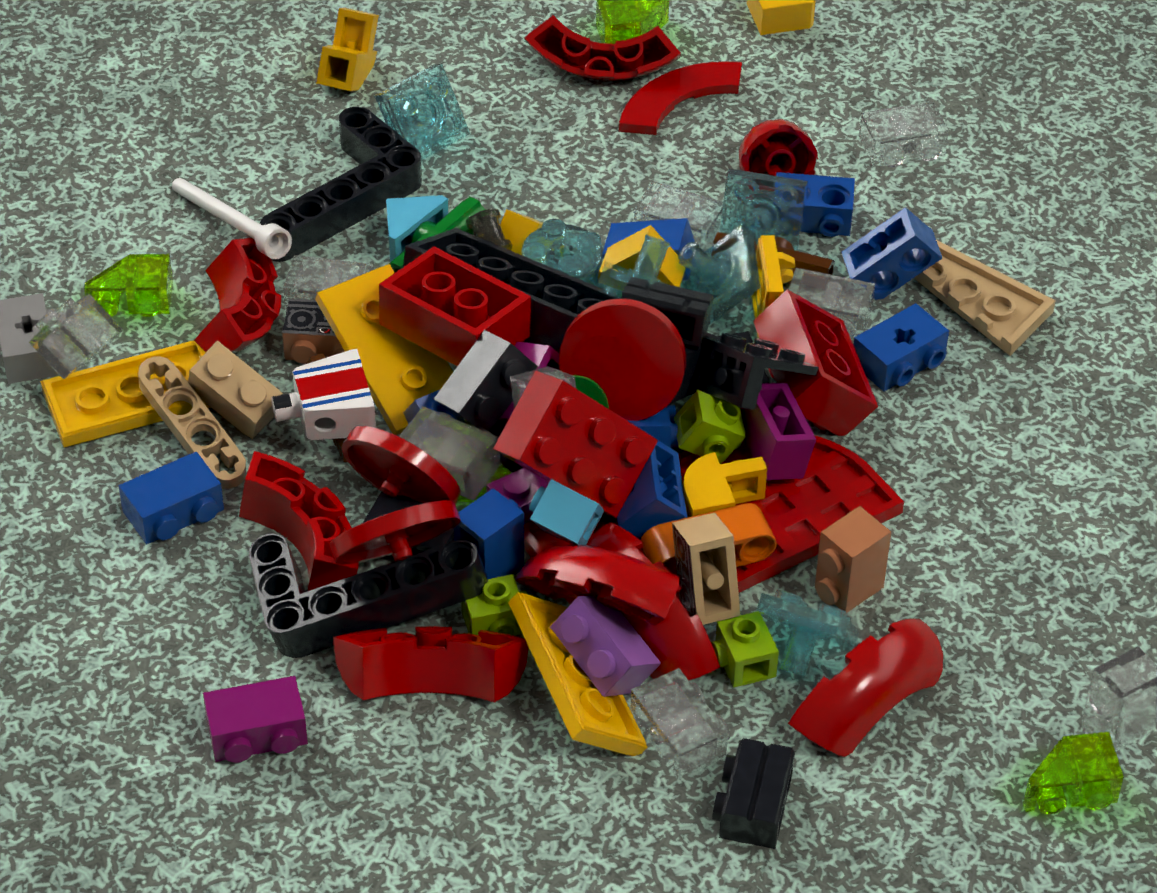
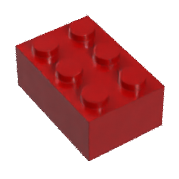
(449, 305)
(840, 392)
(575, 442)

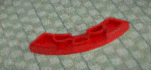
(658, 97)

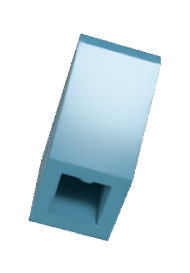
(565, 513)

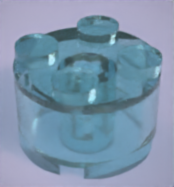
(566, 249)

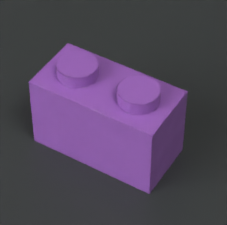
(605, 646)

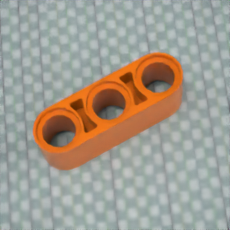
(746, 522)

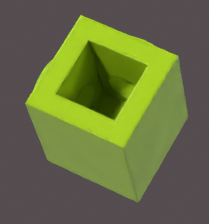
(709, 426)
(491, 608)
(746, 649)

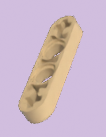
(196, 420)

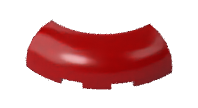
(602, 61)
(245, 296)
(300, 511)
(617, 578)
(678, 639)
(430, 662)
(872, 683)

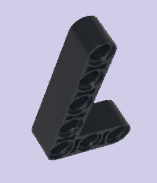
(386, 170)
(366, 601)

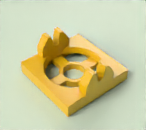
(773, 272)

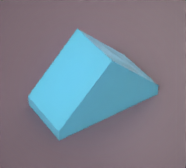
(407, 214)

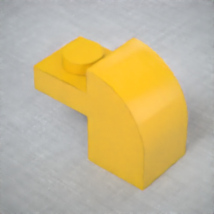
(352, 53)
(717, 486)

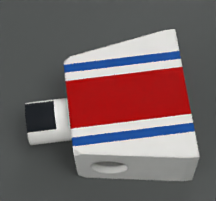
(328, 397)

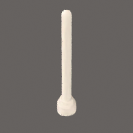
(269, 238)

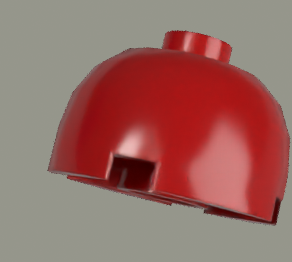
(776, 148)

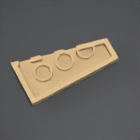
(987, 298)

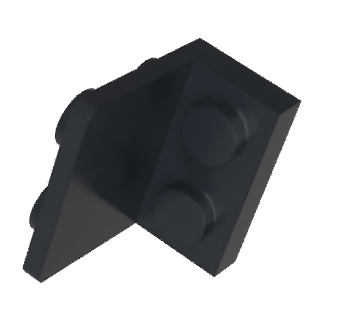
(736, 369)

